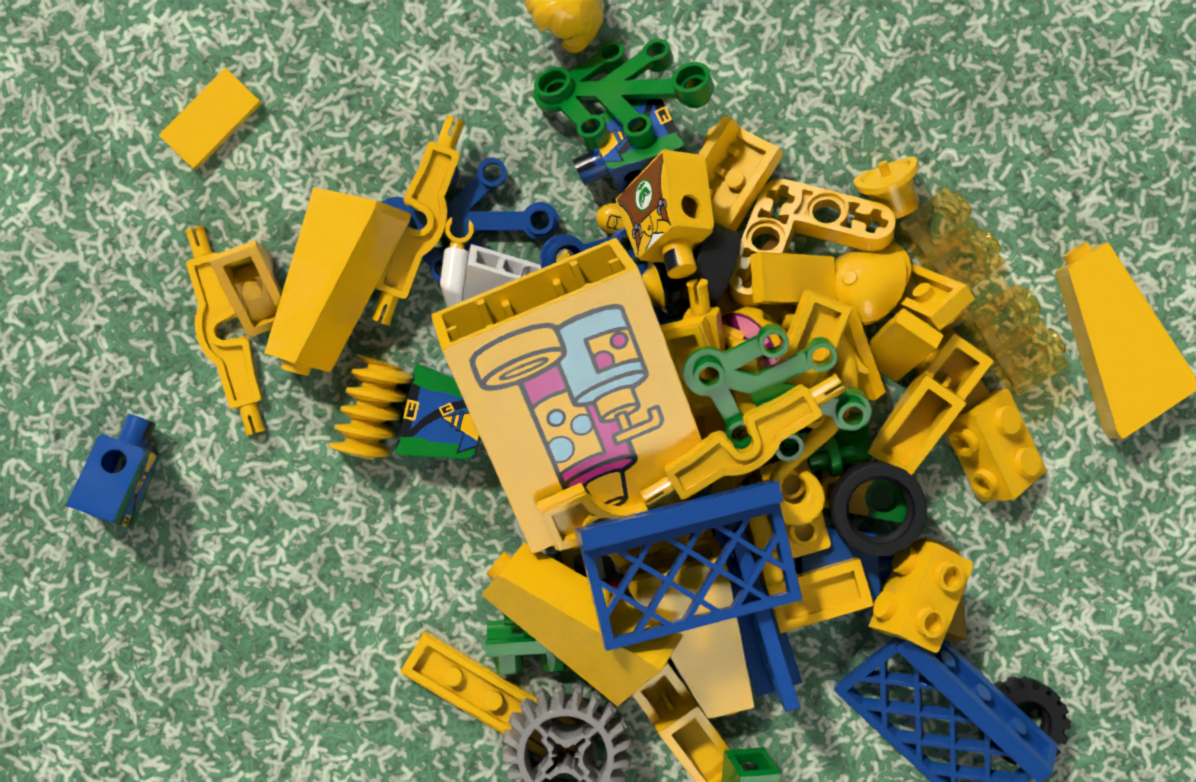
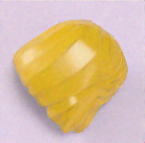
(568, 19)

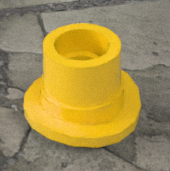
(891, 185)

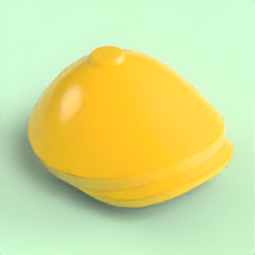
(872, 280)

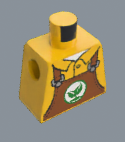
(669, 211)

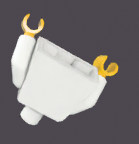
(480, 270)

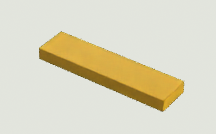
(471, 686)

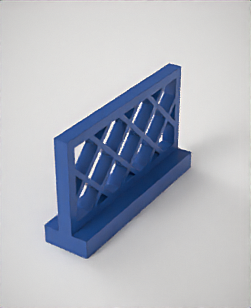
(678, 520)
(765, 649)
(976, 702)

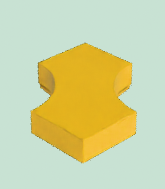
(577, 508)

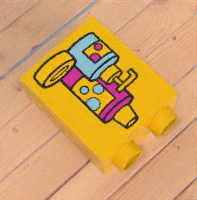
(569, 383)

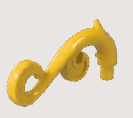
(847, 370)

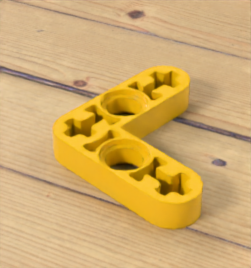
(798, 218)

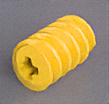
(372, 409)

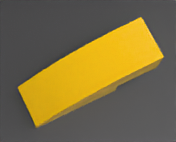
(930, 403)
(683, 725)

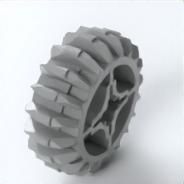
(554, 732)

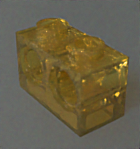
(940, 251)
(1007, 345)

